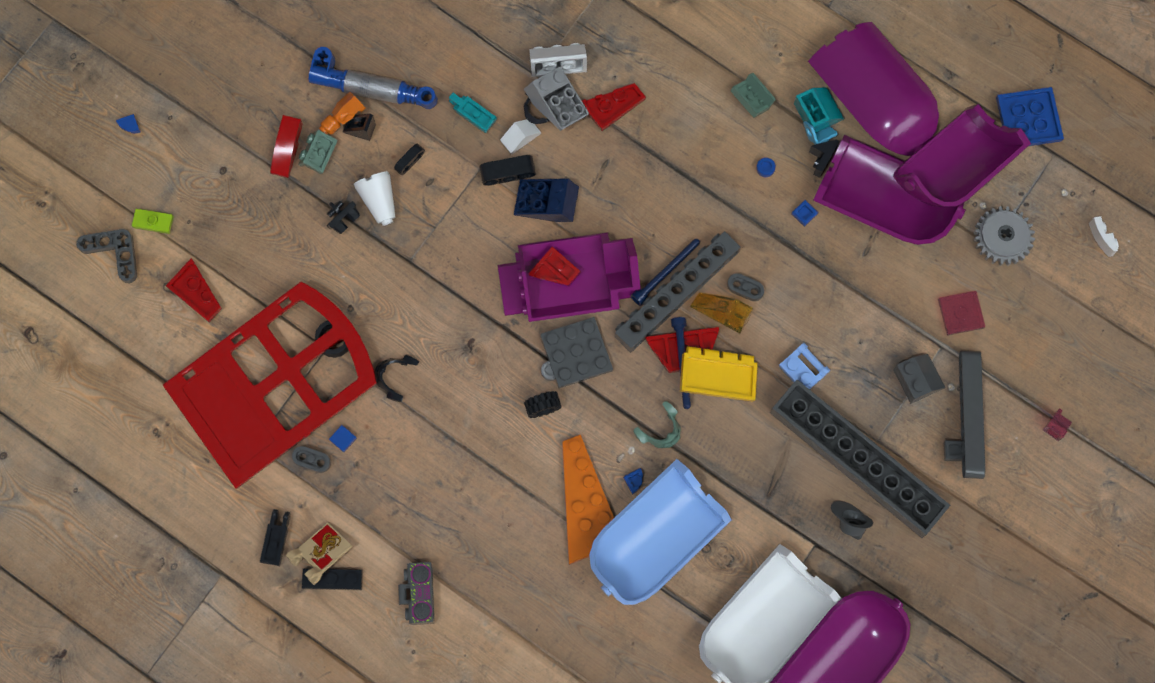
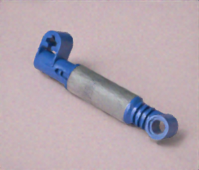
(363, 83)

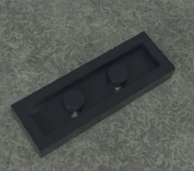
(335, 580)

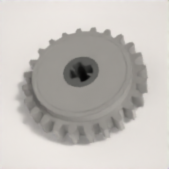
(1005, 249)

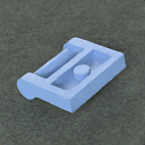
(797, 370)

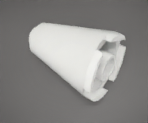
(378, 196)

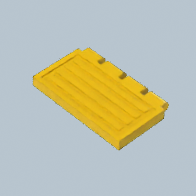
(718, 376)

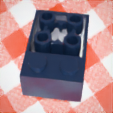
(547, 199)

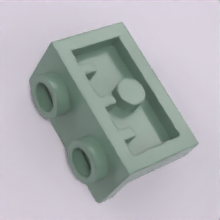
(317, 151)

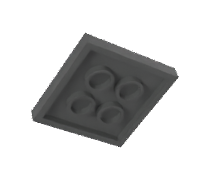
(576, 352)

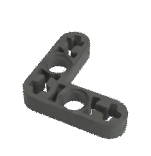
(114, 244)

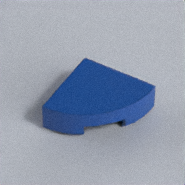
(129, 124)
(634, 480)

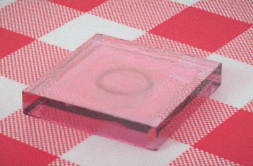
(961, 313)

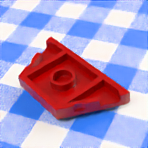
(666, 345)

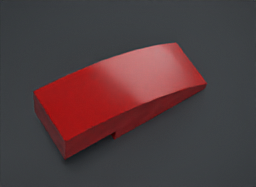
(286, 146)

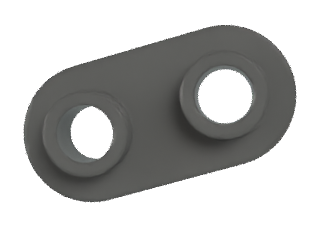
(746, 285)
(311, 460)

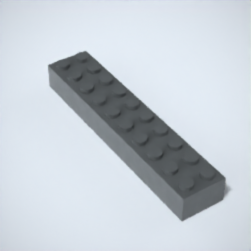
(860, 459)

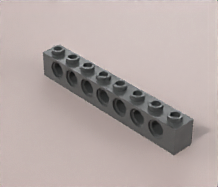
(632, 340)

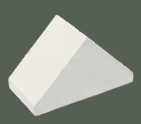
(519, 135)

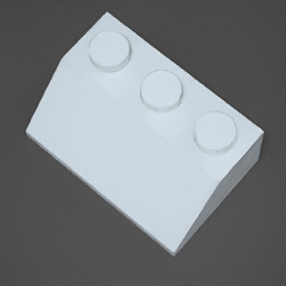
(570, 58)

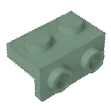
(753, 95)

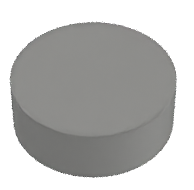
(546, 371)

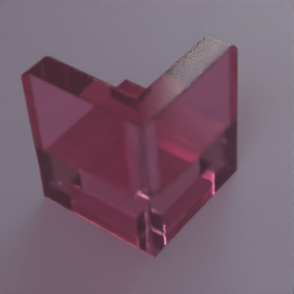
(1057, 425)

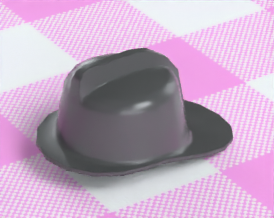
(852, 520)

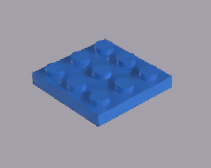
(1033, 113)

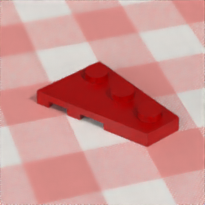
(612, 106)
(194, 291)

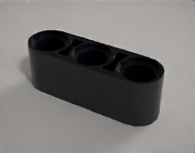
(507, 170)

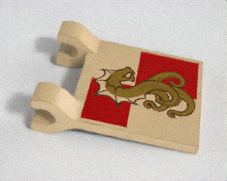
(320, 551)

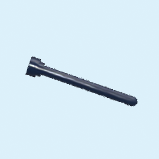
(640, 295)
(679, 325)

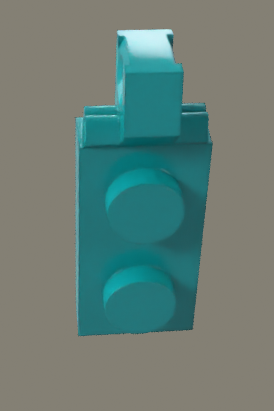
(473, 112)

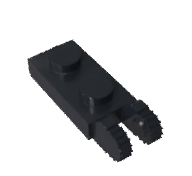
(275, 540)

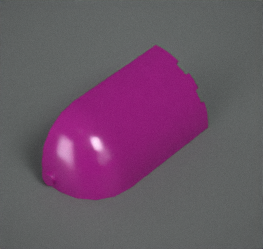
(878, 88)
(960, 159)
(865, 190)
(852, 643)

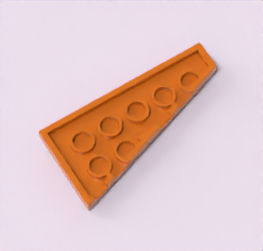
(585, 501)

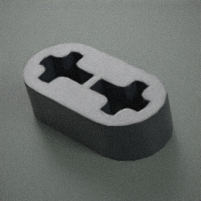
(409, 159)

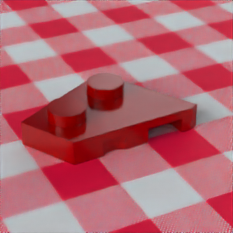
(555, 268)

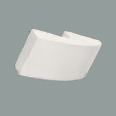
(1105, 241)

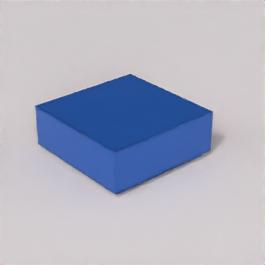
(804, 213)
(342, 438)

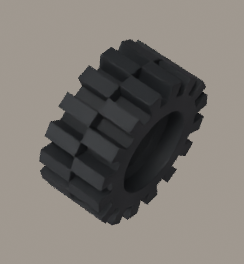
(542, 404)

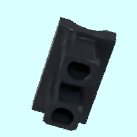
(349, 211)

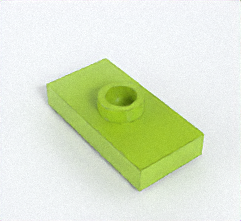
(152, 221)

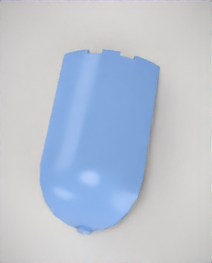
(655, 536)

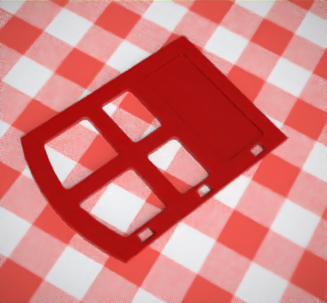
(232, 411)

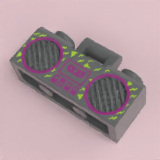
(422, 595)

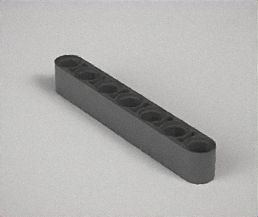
(971, 415)

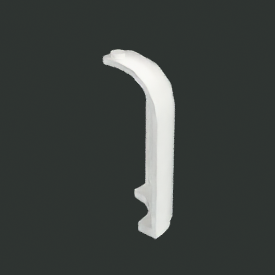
(765, 621)

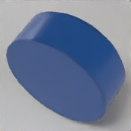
(765, 167)

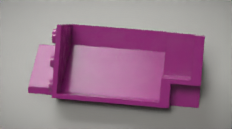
(606, 276)

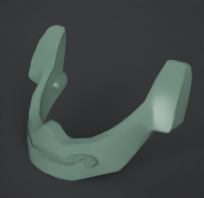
(672, 438)

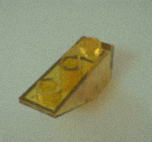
(724, 310)

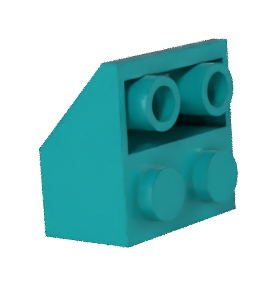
(818, 108)

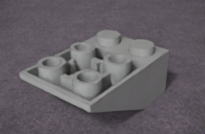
(556, 99)

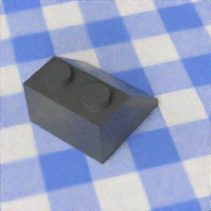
(918, 377)

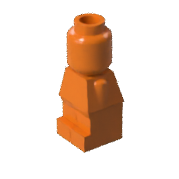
(342, 113)

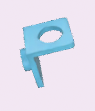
(821, 136)

